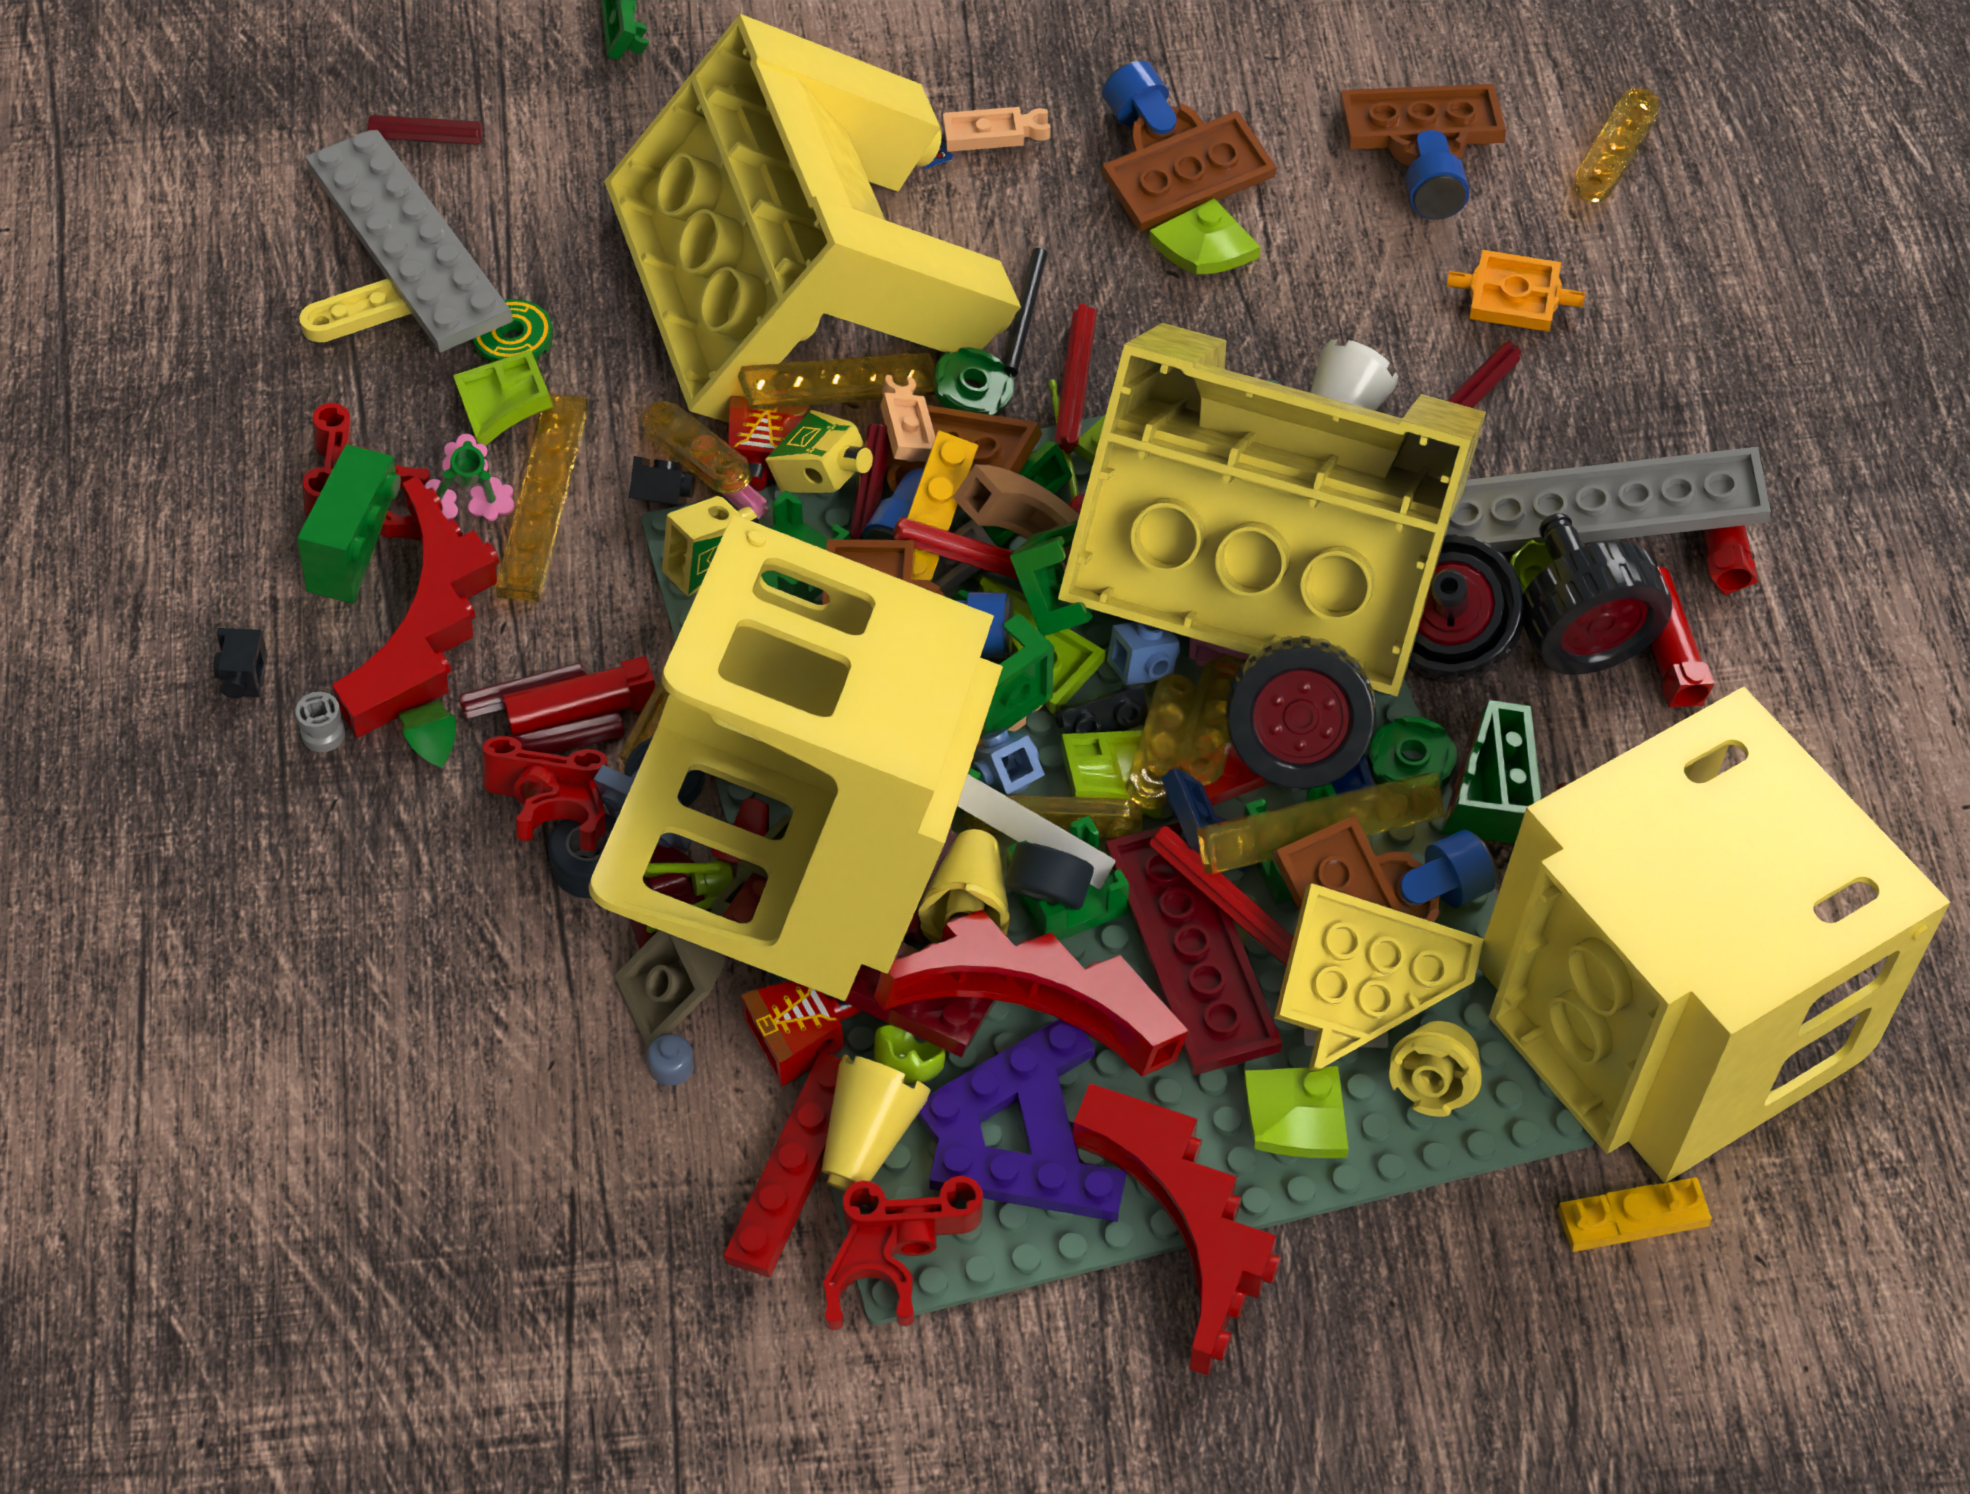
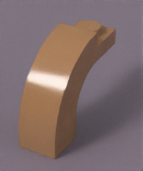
(1012, 502)

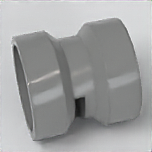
(320, 722)

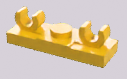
(1634, 1214)

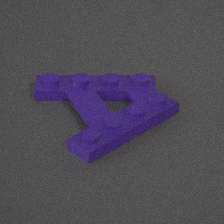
(1051, 1172)

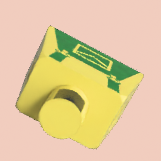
(819, 455)
(693, 538)

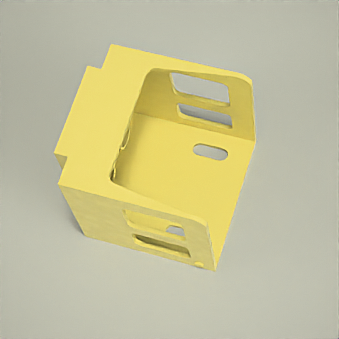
(840, 712)
(1672, 941)

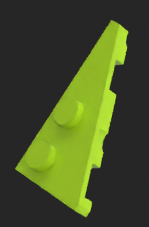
(1073, 655)

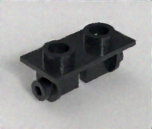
(1107, 713)

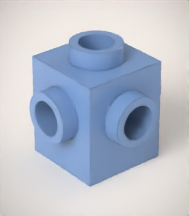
(1142, 652)
(1018, 763)

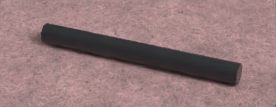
(1024, 314)

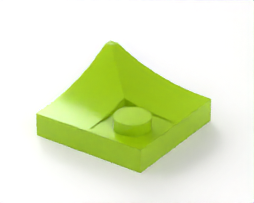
(1205, 240)
(502, 394)
(1100, 764)
(1297, 1112)

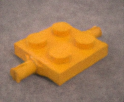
(1515, 290)

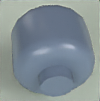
(670, 1059)

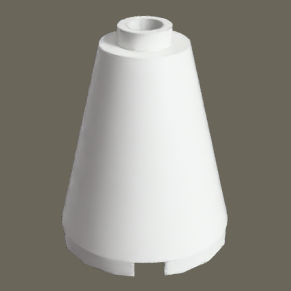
(1353, 375)

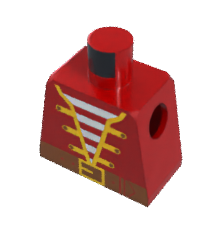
(759, 432)
(794, 1026)

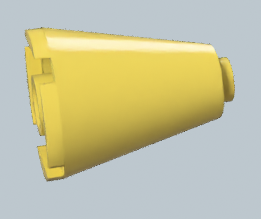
(966, 883)
(867, 1119)

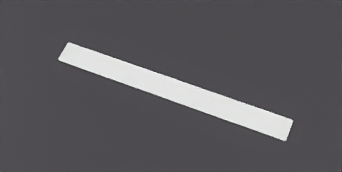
(1024, 824)

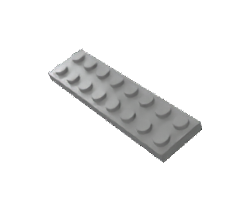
(409, 240)
(1617, 499)

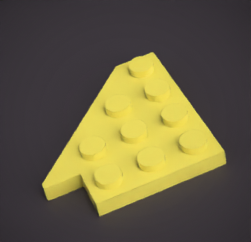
(1366, 970)

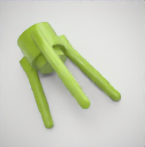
(707, 879)

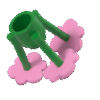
(468, 467)

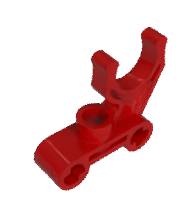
(331, 435)
(563, 791)
(895, 1228)

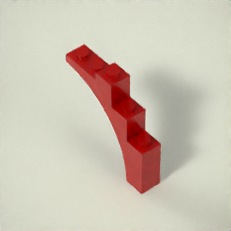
(412, 663)
(1041, 975)
(1161, 1155)

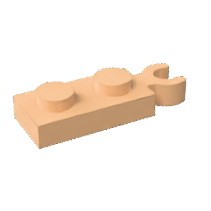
(993, 128)
(906, 421)

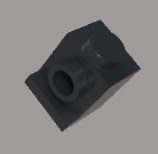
(661, 482)
(240, 662)

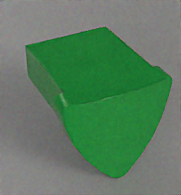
(429, 731)

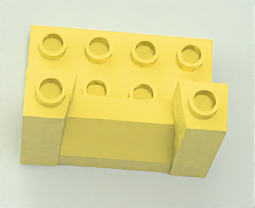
(762, 214)
(1265, 507)

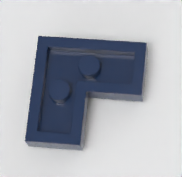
(1191, 806)

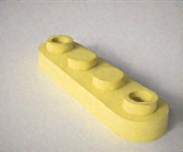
(352, 311)

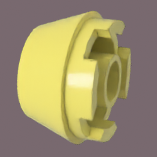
(1436, 1068)

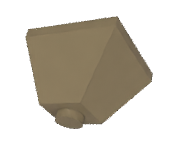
(667, 982)

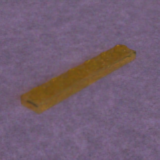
(542, 499)
(1376, 808)

